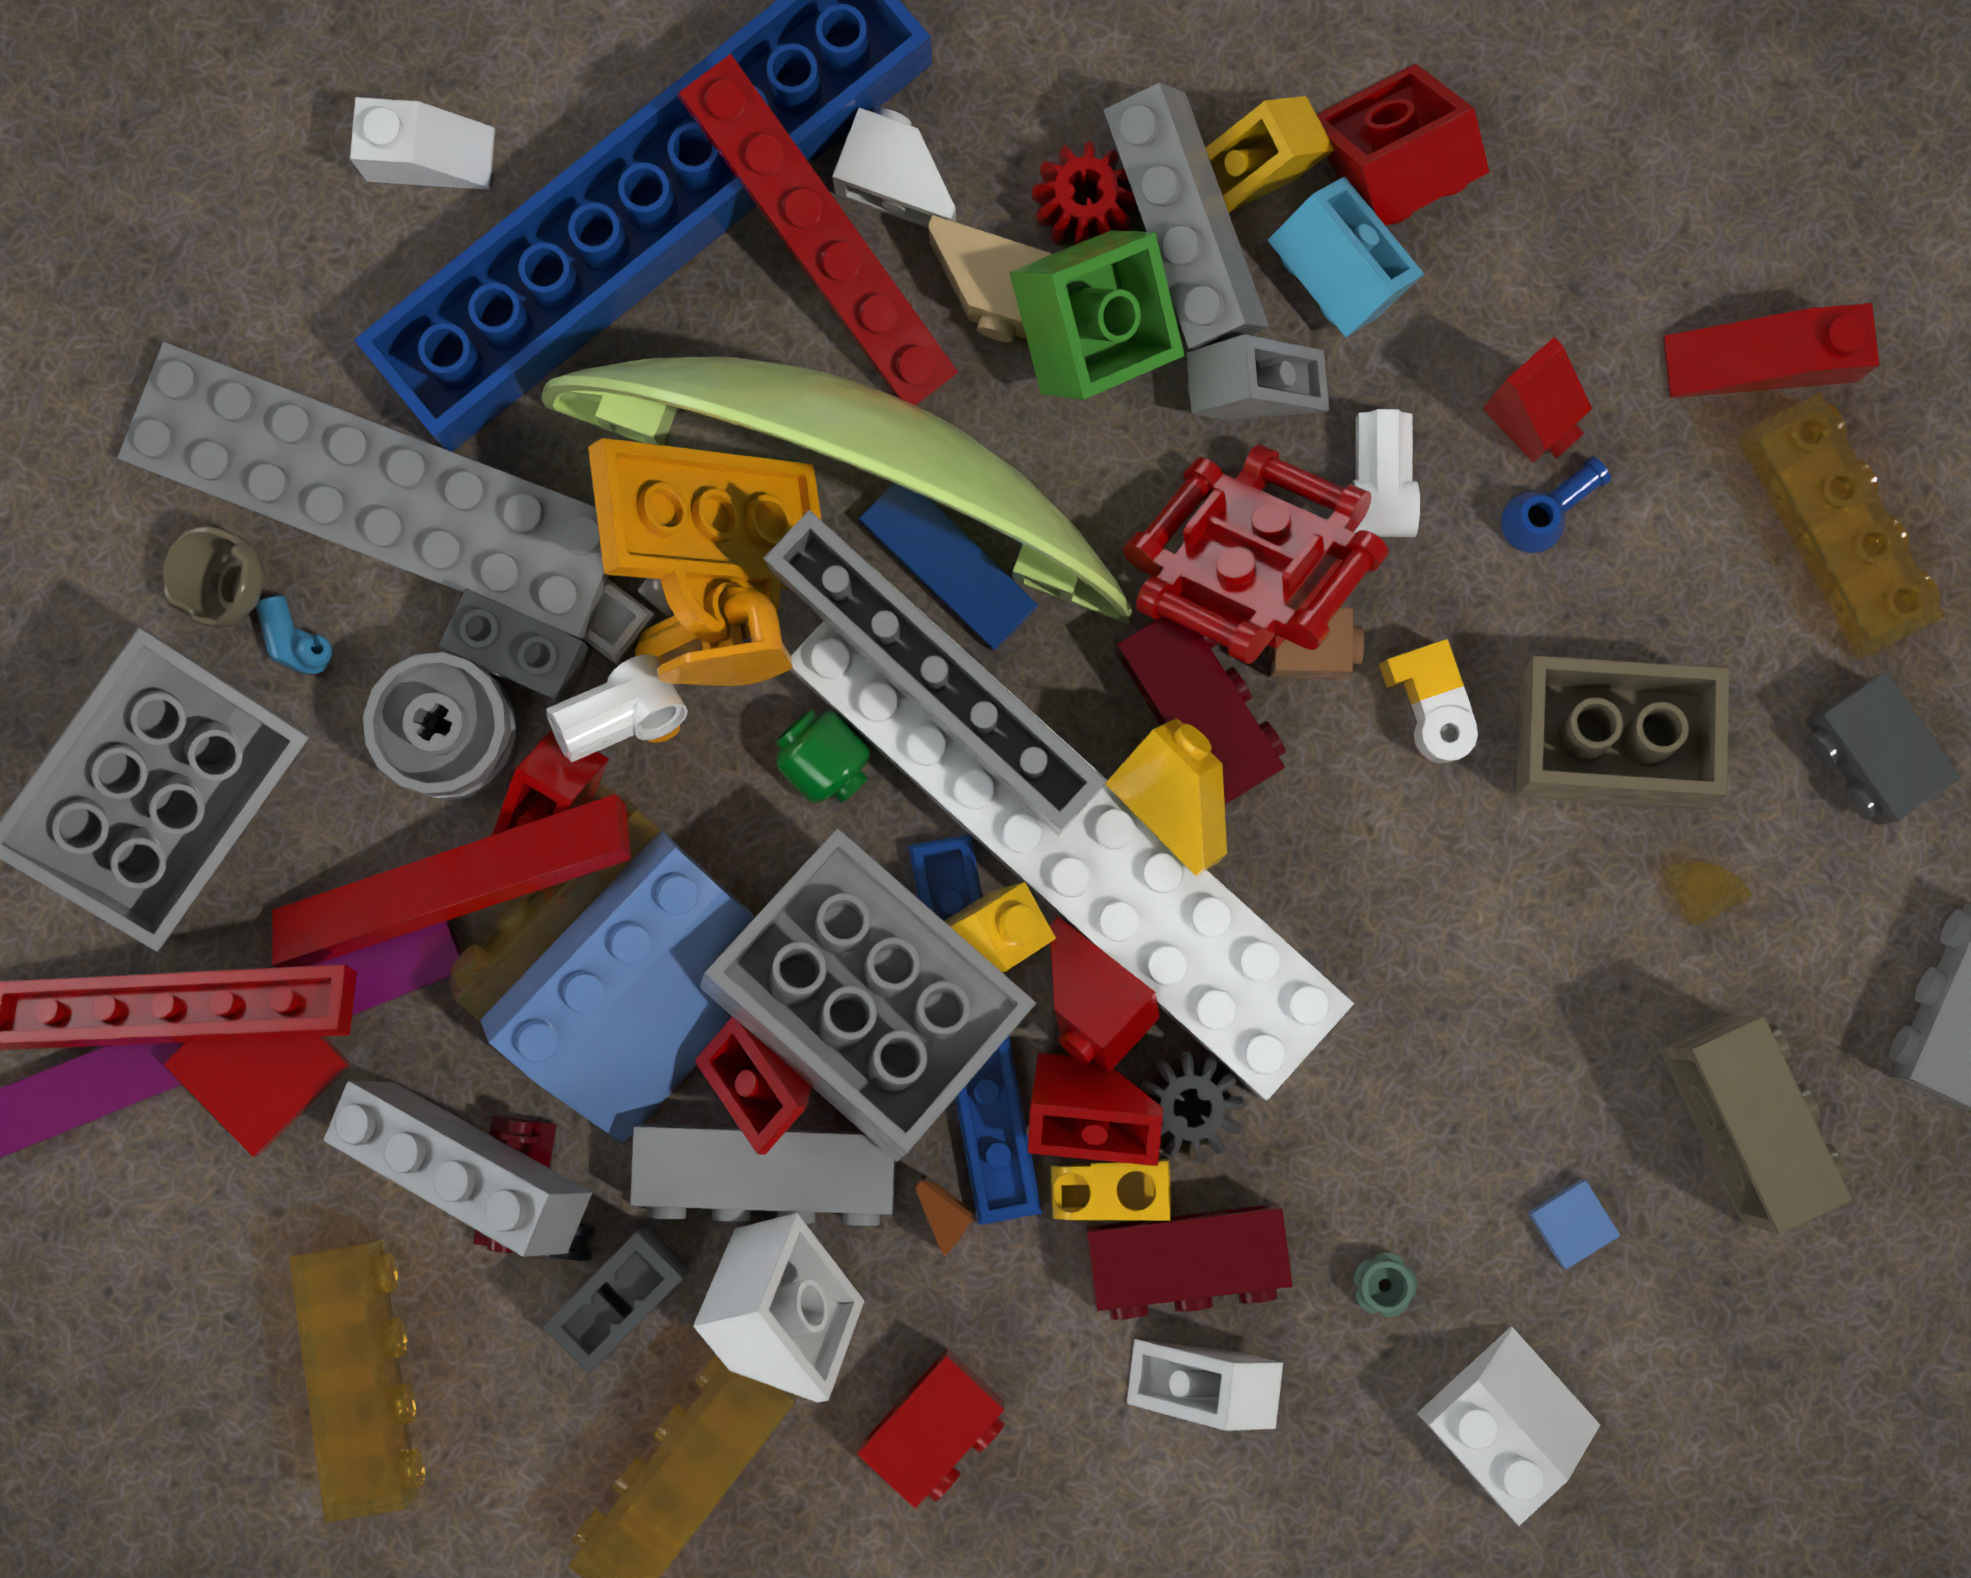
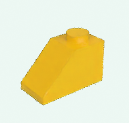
(1267, 150)
(1177, 793)
(1004, 926)

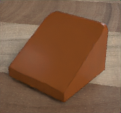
(944, 1212)

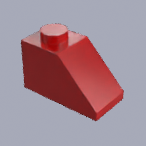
(1541, 403)
(549, 784)
(1096, 1000)
(753, 1085)
(1091, 1114)

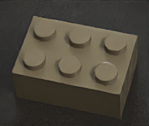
(1623, 732)
(1757, 1122)

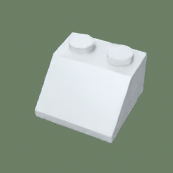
(780, 1308)
(1512, 1425)

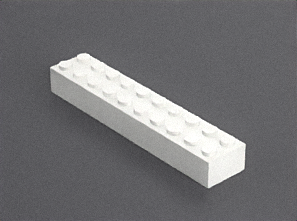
(1110, 880)

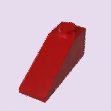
(1774, 352)

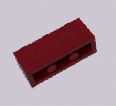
(1187, 683)
(1189, 1260)

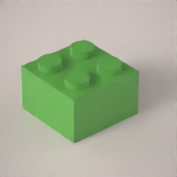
(1097, 314)

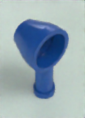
(1533, 539)

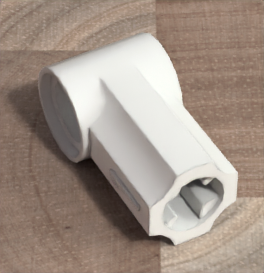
(1385, 470)
(623, 707)

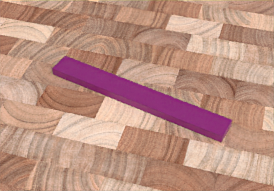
(130, 1074)

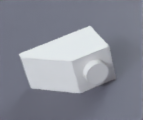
(420, 145)
(891, 169)
(1205, 1385)

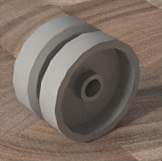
(405, 719)

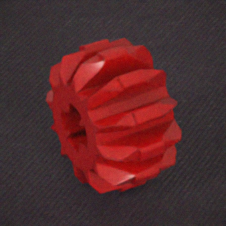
(1074, 172)

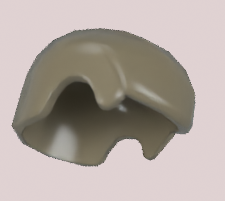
(196, 559)

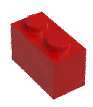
(933, 1430)

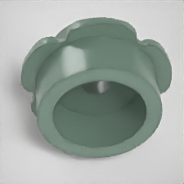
(1402, 1285)

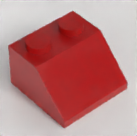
(1405, 143)

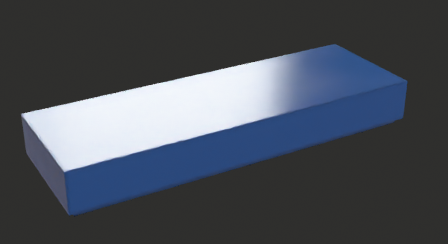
(949, 564)

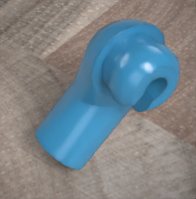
(290, 645)

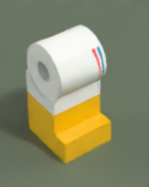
(1439, 701)

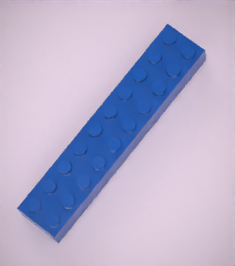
(628, 215)

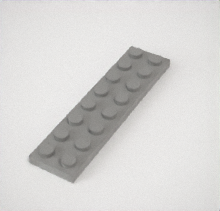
(368, 488)

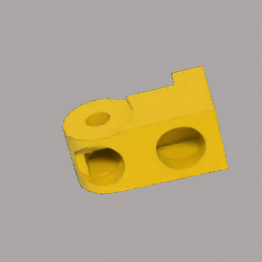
(1111, 1191)

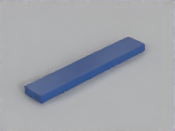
(991, 1101)

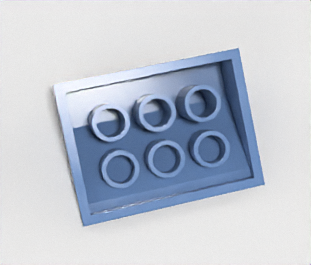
(618, 997)

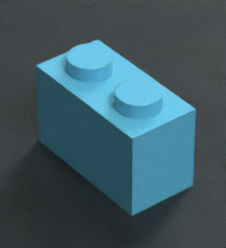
(1345, 256)

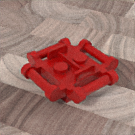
(1254, 562)

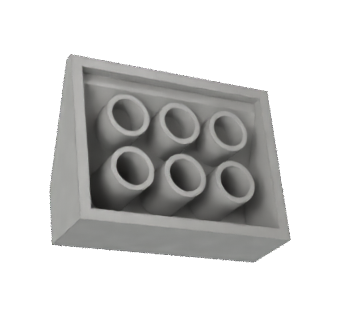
(147, 789)
(866, 994)

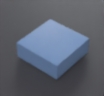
(1573, 1224)

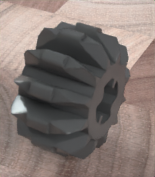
(1203, 1090)

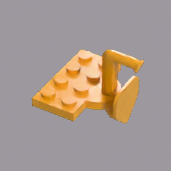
(704, 532)

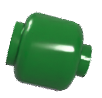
(822, 756)

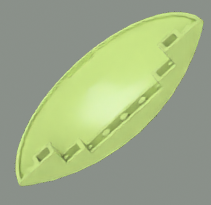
(856, 428)

